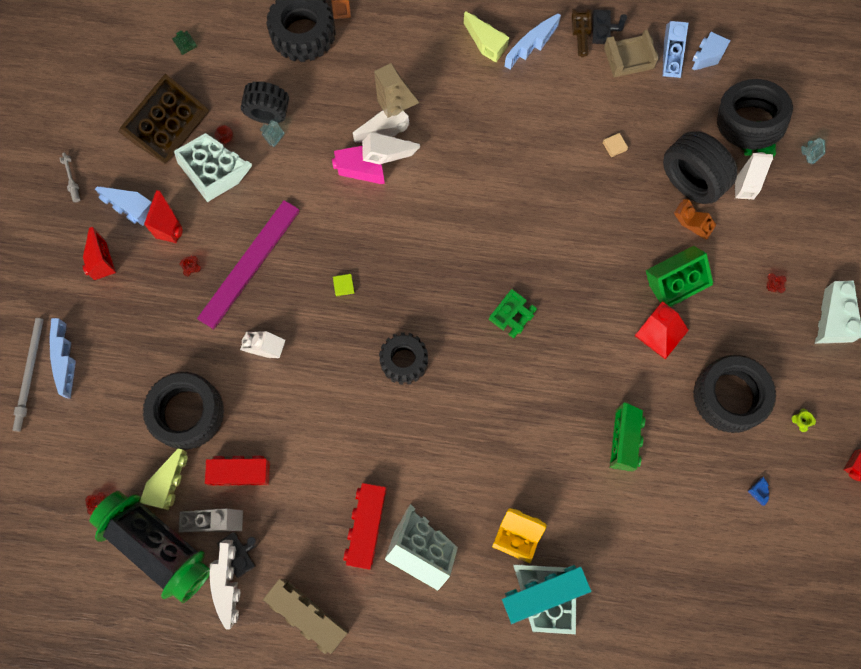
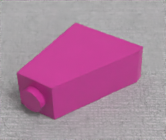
(351, 165)

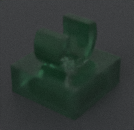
(184, 42)

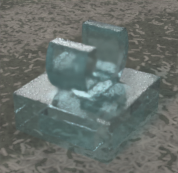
(272, 133)
(814, 151)

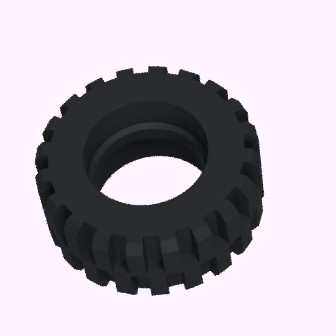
(302, 45)

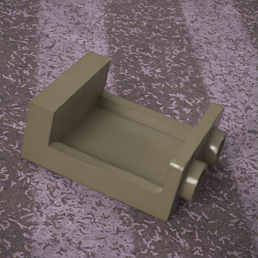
(631, 54)

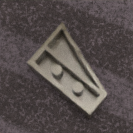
(392, 91)

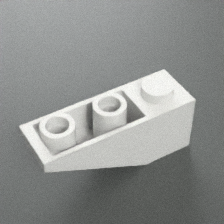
(384, 149)
(752, 176)

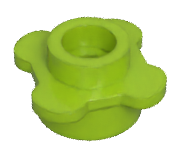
(809, 420)

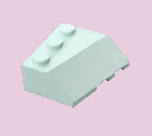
(211, 166)
(554, 620)

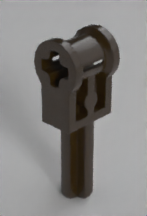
(581, 27)

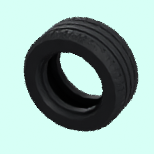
(756, 94)
(700, 167)
(756, 378)
(160, 396)

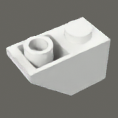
(262, 344)

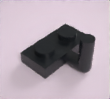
(602, 25)
(242, 561)

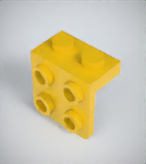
(519, 535)

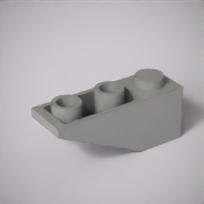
(211, 520)

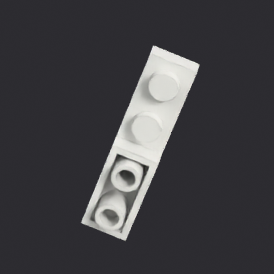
(223, 591)

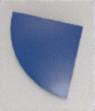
(760, 491)

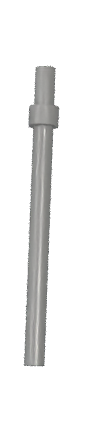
(21, 410)

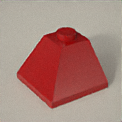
(162, 220)
(97, 256)
(662, 330)

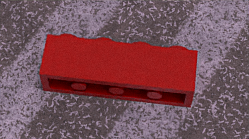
(366, 526)

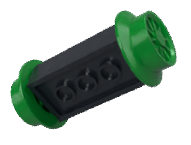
(150, 545)

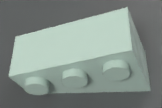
(840, 314)

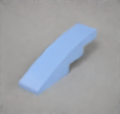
(533, 39)
(62, 365)

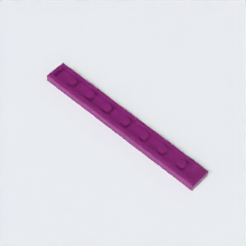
(248, 265)

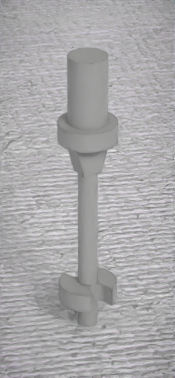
(72, 187)

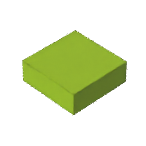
(343, 285)

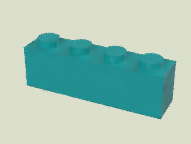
(545, 595)

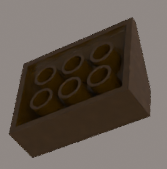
(163, 119)

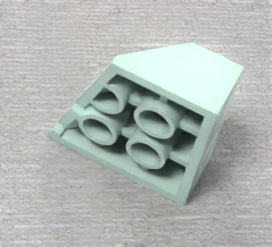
(421, 550)

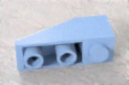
(674, 48)
(125, 201)

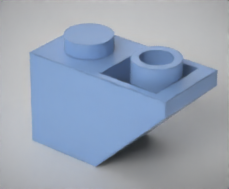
(711, 52)

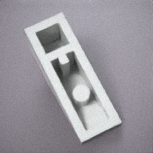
(382, 125)

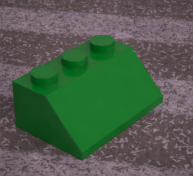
(680, 276)
(627, 438)

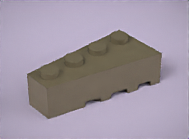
(305, 615)

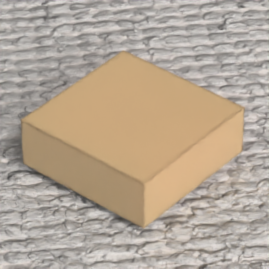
(615, 145)

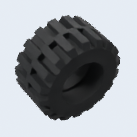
(264, 102)
(399, 343)

